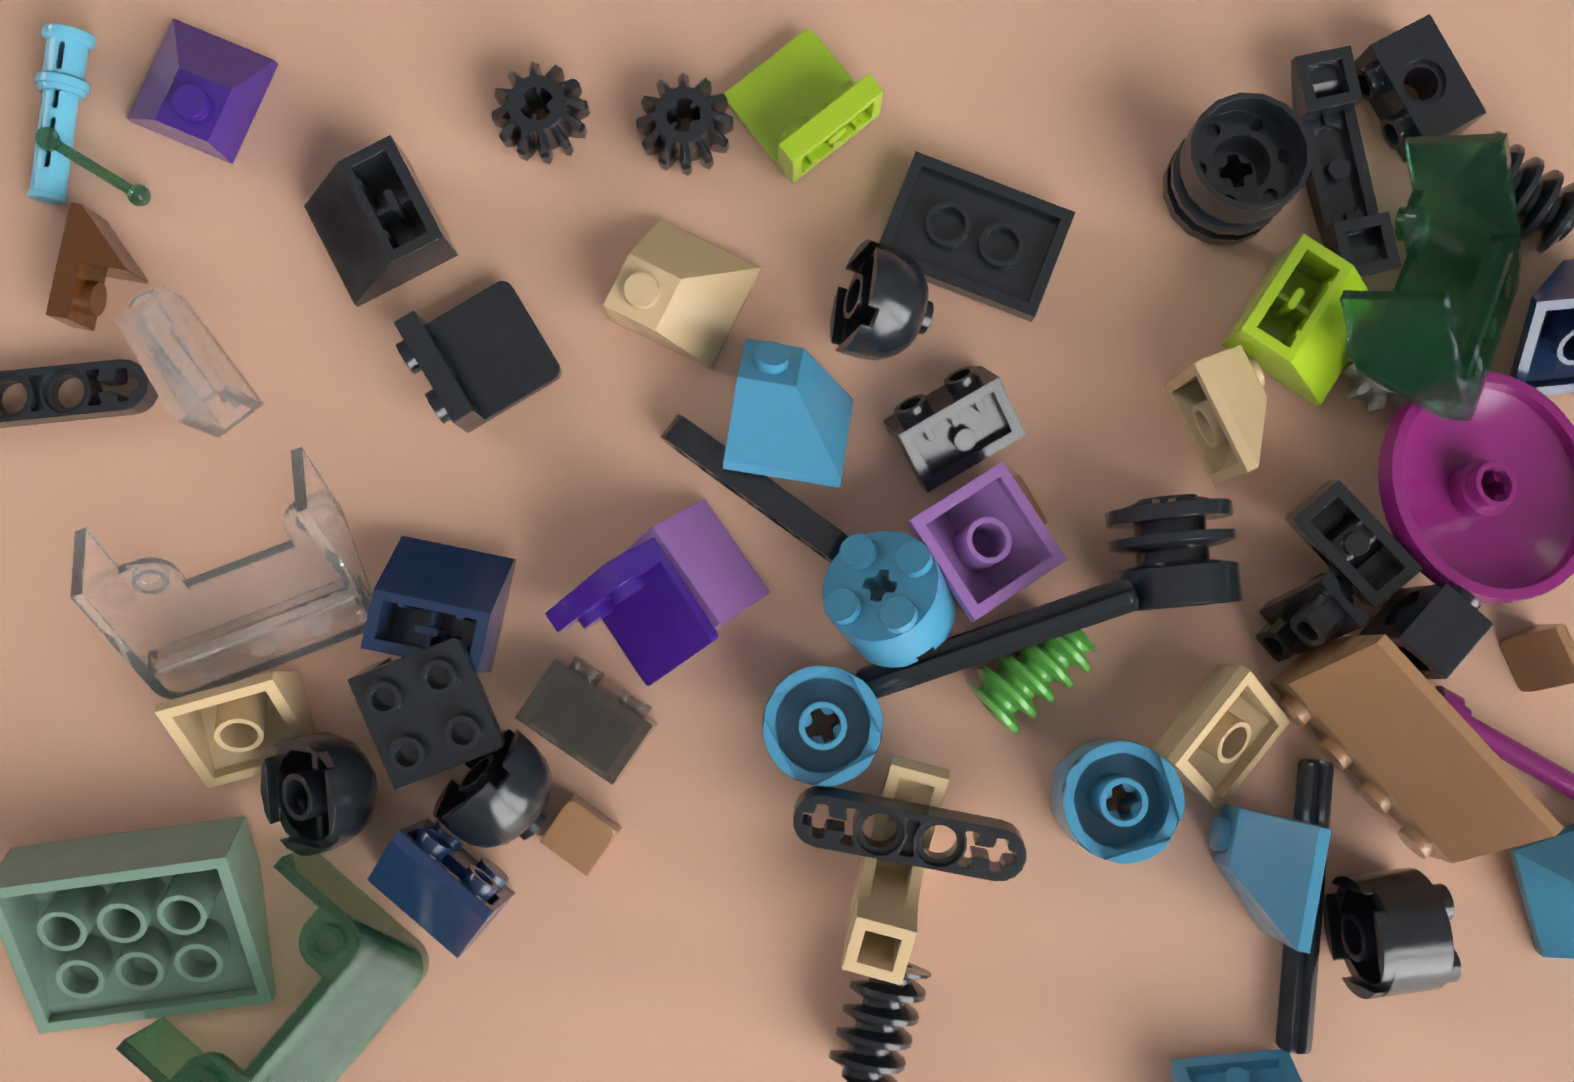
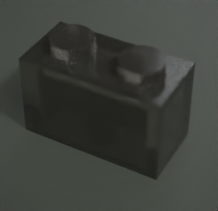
(588, 718)

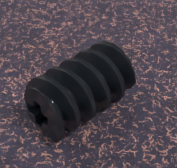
(1541, 199)
(879, 1027)

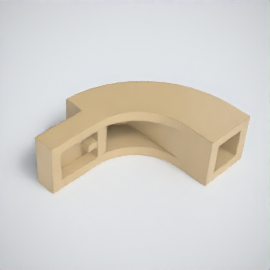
(888, 892)

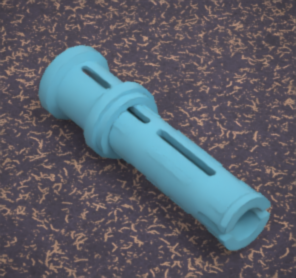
(61, 88)

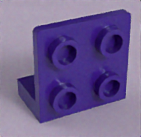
(643, 609)

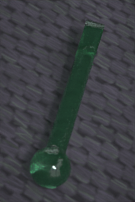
(50, 141)

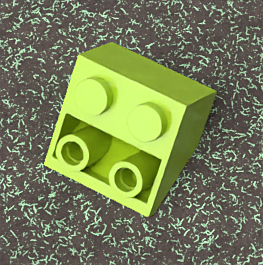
(1297, 319)

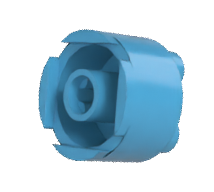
(888, 597)
(855, 733)
(1145, 815)

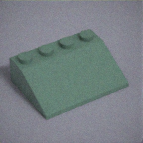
(137, 924)

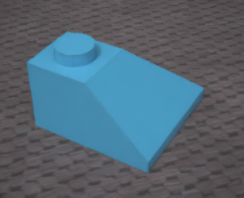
(787, 416)
(1273, 869)
(1547, 891)

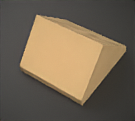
(235, 725)
(1221, 733)

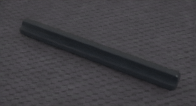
(1007, 636)
(1298, 968)

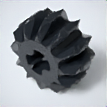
(533, 92)
(664, 118)

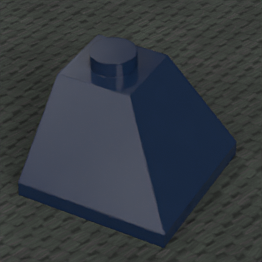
(1547, 338)

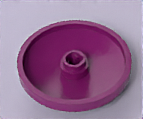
(1484, 495)

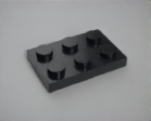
(977, 235)

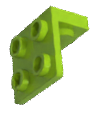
(803, 104)

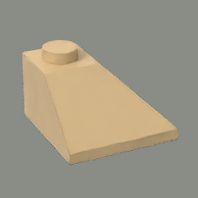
(681, 292)
(1223, 411)

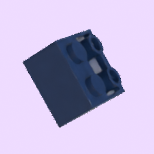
(439, 594)
(441, 884)

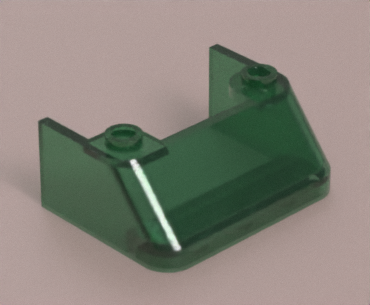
(1457, 284)
(366, 975)

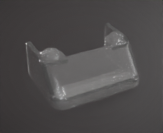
(239, 615)

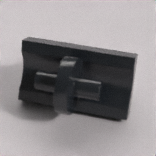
(1310, 616)

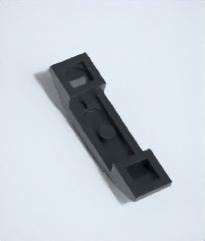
(1340, 181)

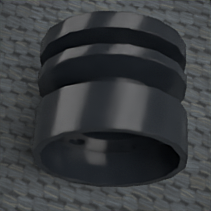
(1262, 165)
(1175, 551)

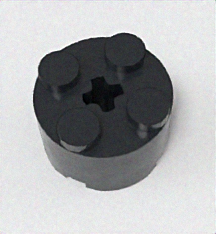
(1392, 932)

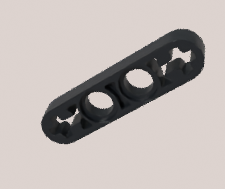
(44, 385)
(755, 489)
(906, 843)

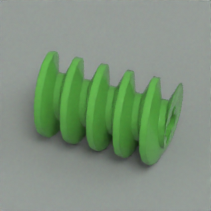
(1029, 676)

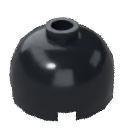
(882, 304)
(318, 791)
(499, 795)

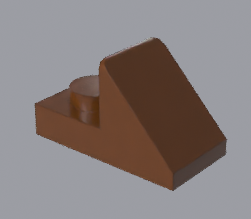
(85, 259)

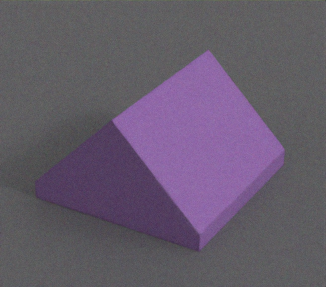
(987, 541)
(708, 562)

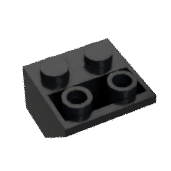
(378, 221)

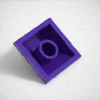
(202, 91)

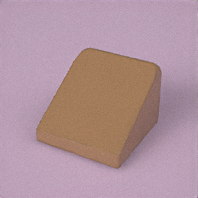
(1540, 657)
(580, 834)

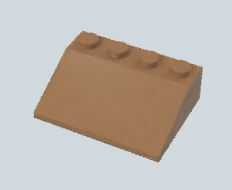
(1410, 750)

